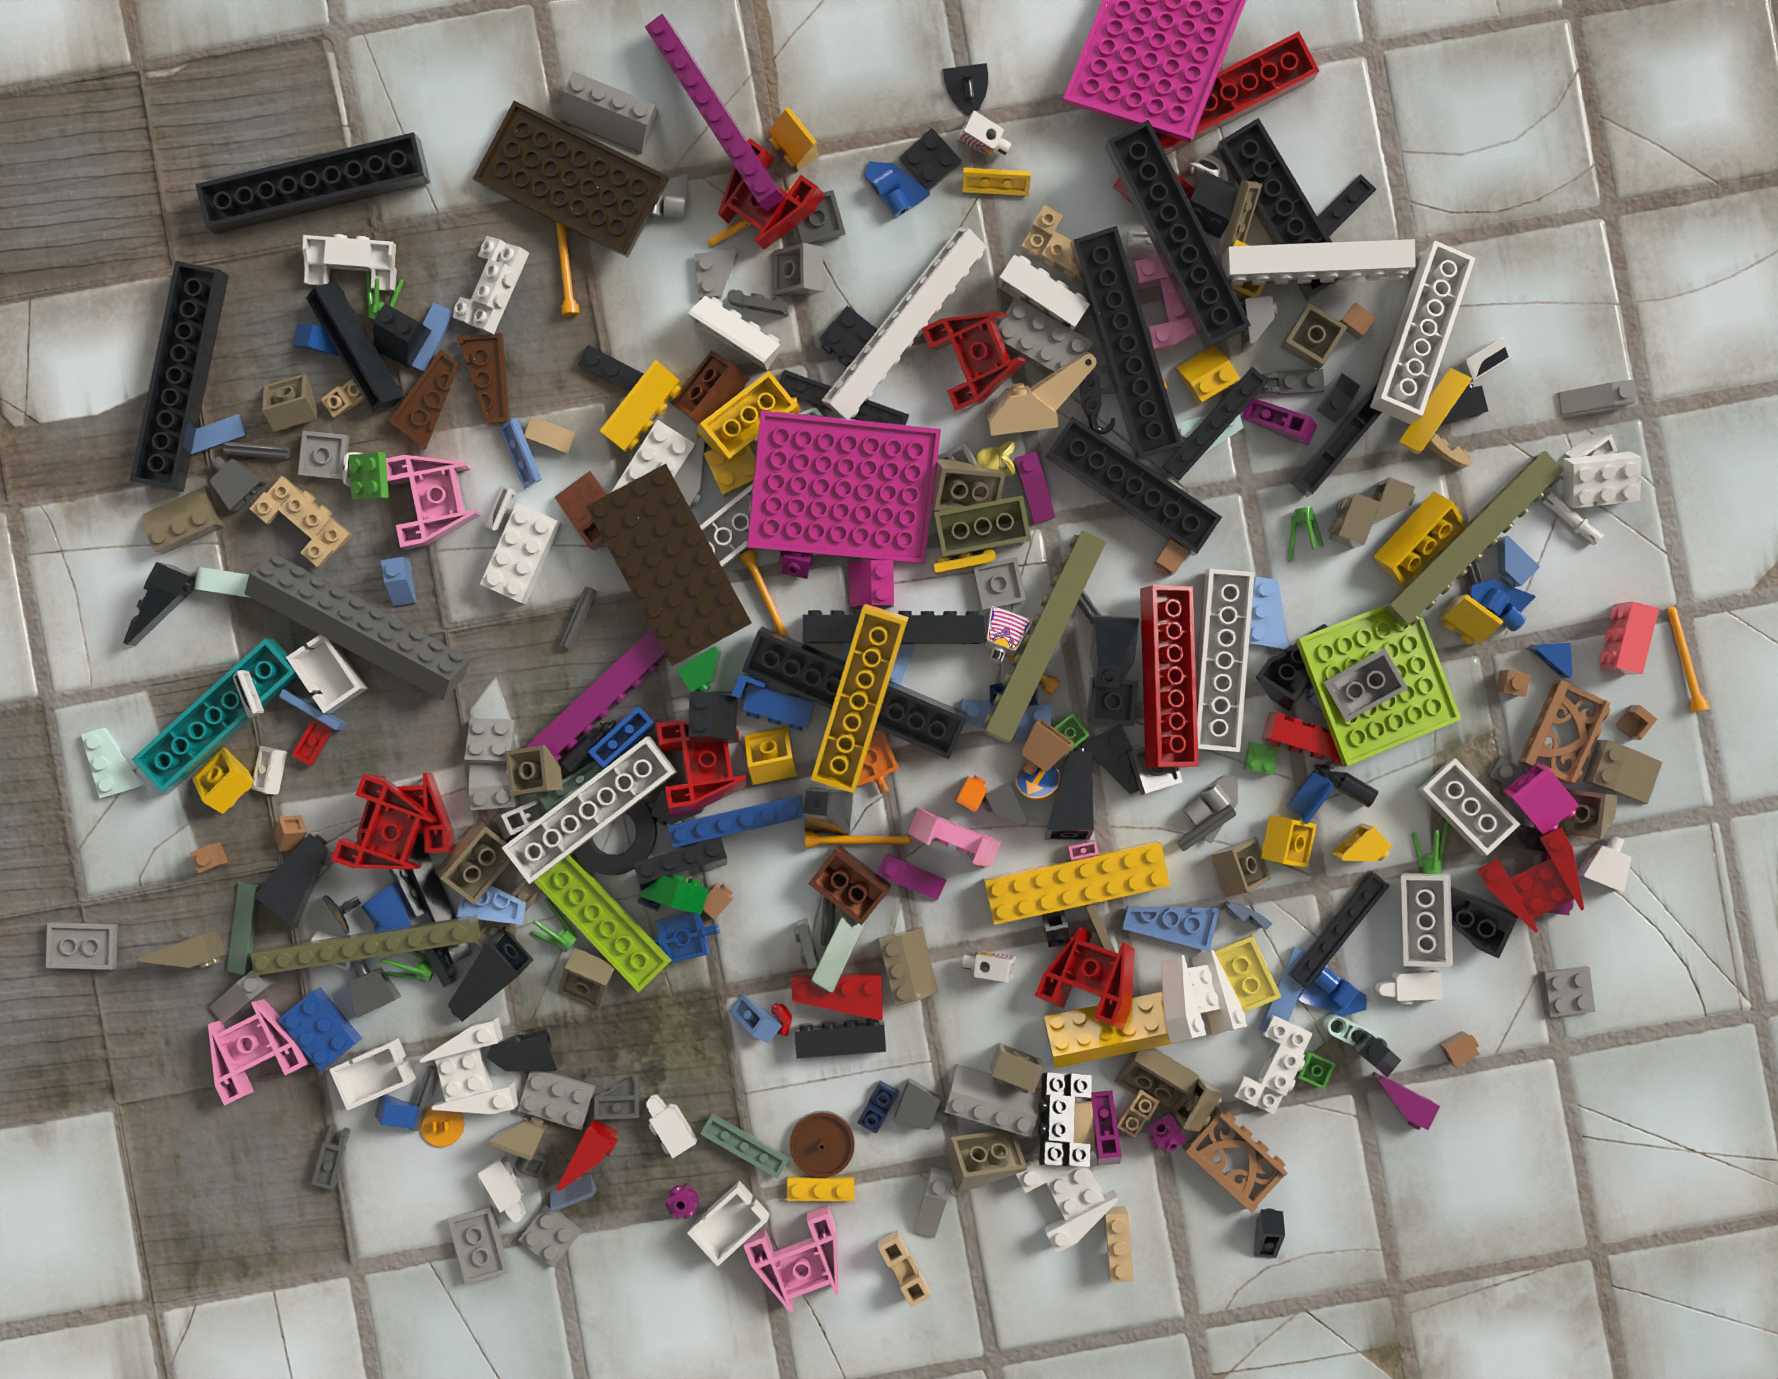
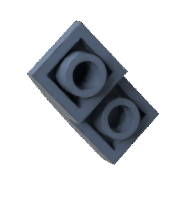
(1242, 912)

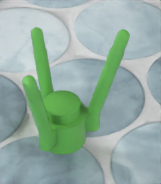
(374, 305)
(1305, 518)
(1432, 862)
(563, 939)
(421, 972)

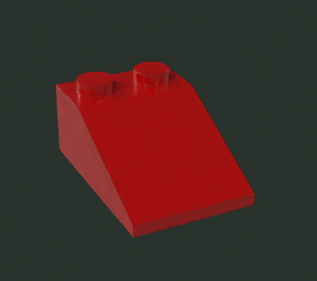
(595, 1144)

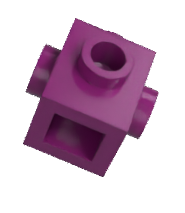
(796, 563)
(1166, 1134)
(685, 1194)

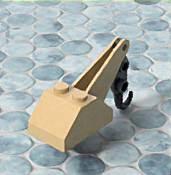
(1035, 407)

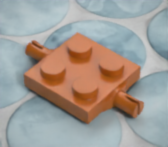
(878, 762)

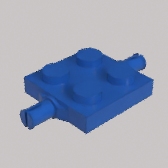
(684, 936)

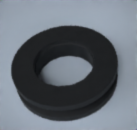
(640, 850)

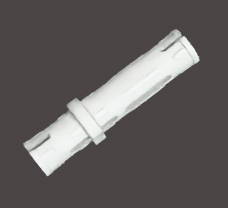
(1580, 524)

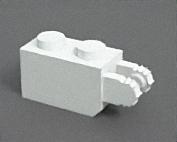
(1412, 985)
(670, 1126)
(504, 1188)

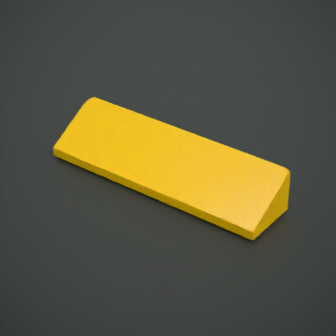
(1436, 410)

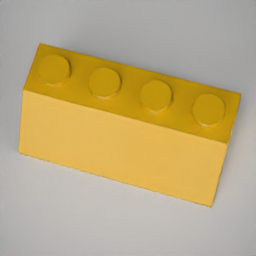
(641, 407)
(738, 420)
(1419, 538)

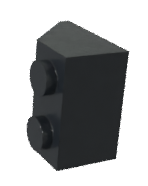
(1214, 203)
(398, 335)
(712, 717)

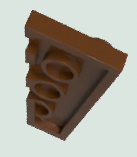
(487, 368)
(424, 402)

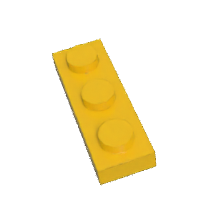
(996, 181)
(820, 1189)

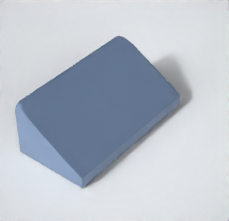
(573, 1193)

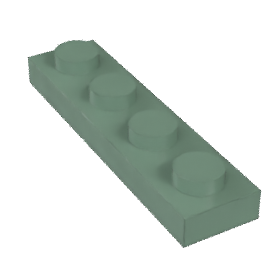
(744, 1145)

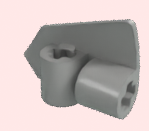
(673, 199)
(1213, 799)

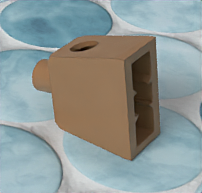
(1044, 747)

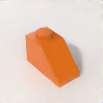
(972, 793)

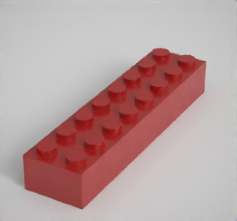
(1252, 85)
(1169, 676)

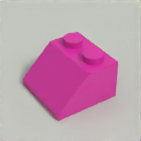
(871, 583)

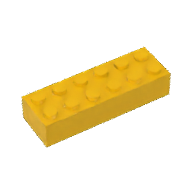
(1080, 1038)

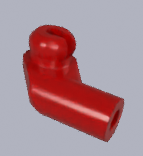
(783, 1016)

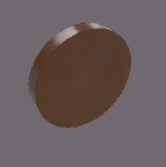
(822, 1144)

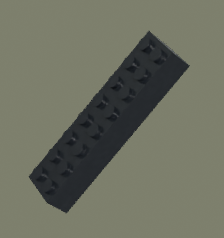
(1281, 202)
(1133, 486)
(919, 629)

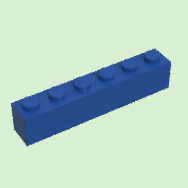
(736, 821)

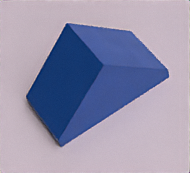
(313, 338)
(1555, 656)
(396, 1112)

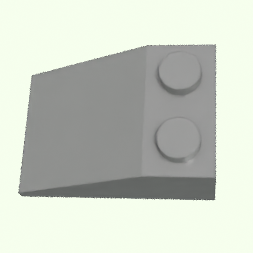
(1365, 684)
(490, 786)

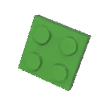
(368, 476)

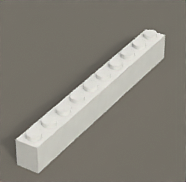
(904, 323)

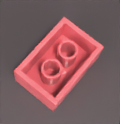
(1628, 638)

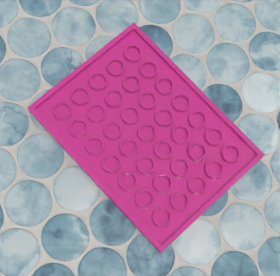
(1154, 61)
(842, 487)

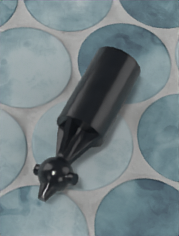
(578, 754)
(1349, 785)

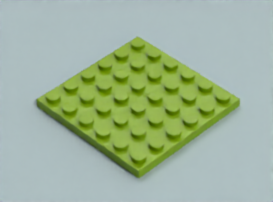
(1411, 714)

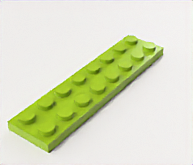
(603, 922)

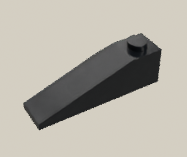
(165, 591)
(1285, 676)
(1481, 922)

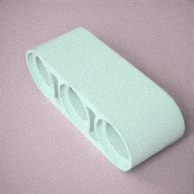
(221, 581)
(1346, 1028)

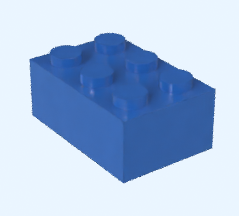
(320, 1029)

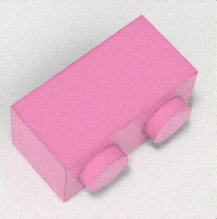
(1082, 850)

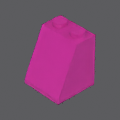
(1542, 798)

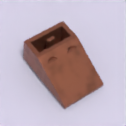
(574, 502)

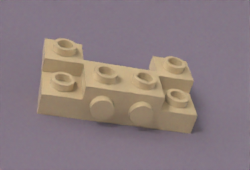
(1051, 246)
(300, 508)

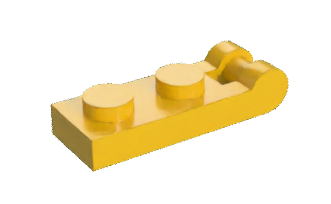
(965, 561)

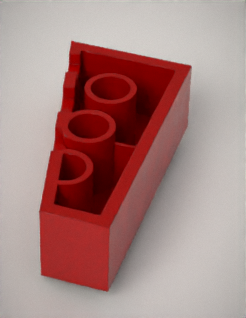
(1300, 737)
(854, 994)

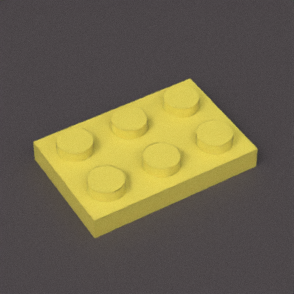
(1248, 973)

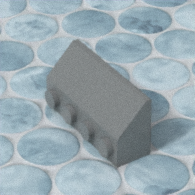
(607, 112)
(983, 1100)

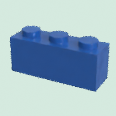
(778, 707)
(621, 738)

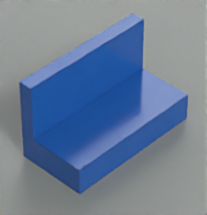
(742, 685)
(1310, 796)

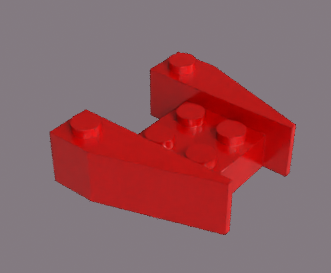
(782, 217)
(979, 355)
(706, 768)
(390, 830)
(437, 835)
(1541, 886)
(1095, 972)

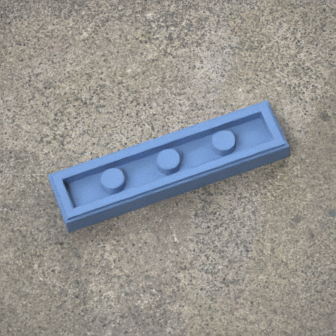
(1289, 992)

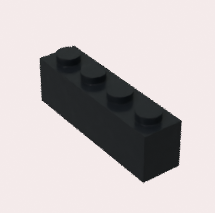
(682, 862)
(840, 1039)

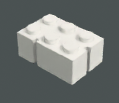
(1602, 479)
(327, 671)
(372, 1074)
(728, 1223)

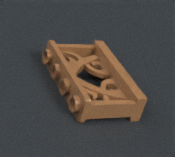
(1586, 736)
(1243, 1189)

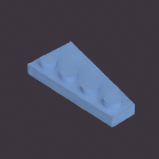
(979, 709)
(1179, 925)

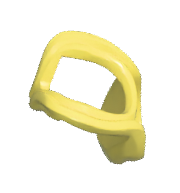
(992, 457)

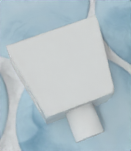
(1607, 865)

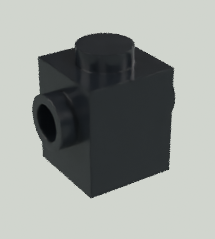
(1056, 928)

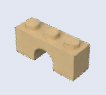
(1118, 1245)
(905, 1268)

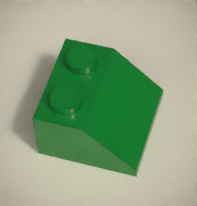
(701, 670)
(678, 893)

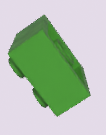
(1072, 729)
(1261, 758)
(1316, 1069)

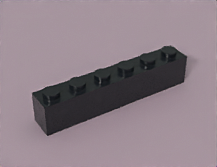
(354, 346)
(1337, 445)

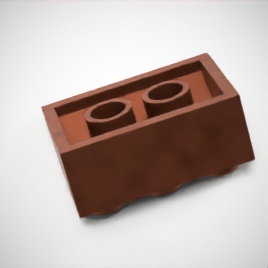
(710, 388)
(850, 884)

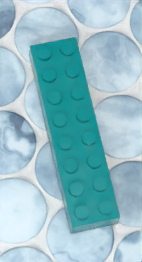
(213, 718)

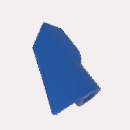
(895, 187)
(1502, 601)
(387, 909)
(1334, 994)

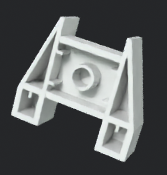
(1196, 992)
(466, 1073)
(1075, 1195)

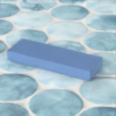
(438, 321)
(218, 433)
(520, 453)
(312, 709)

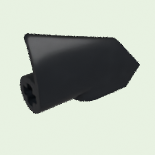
(524, 1052)

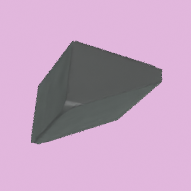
(532, 1168)

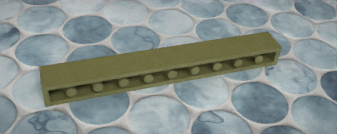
(1473, 539)
(1044, 637)
(366, 945)

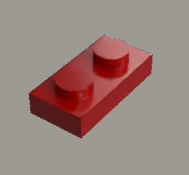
(312, 742)

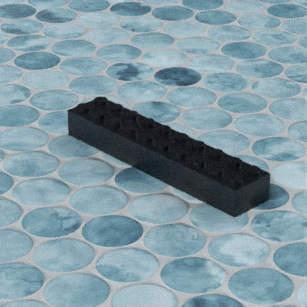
(313, 183)
(1177, 234)
(1126, 342)
(179, 376)
(818, 676)

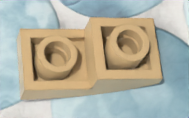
(343, 398)
(549, 434)
(1456, 456)
(1137, 1113)
(1084, 1124)

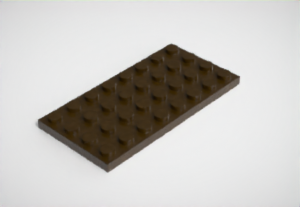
(571, 178)
(668, 564)

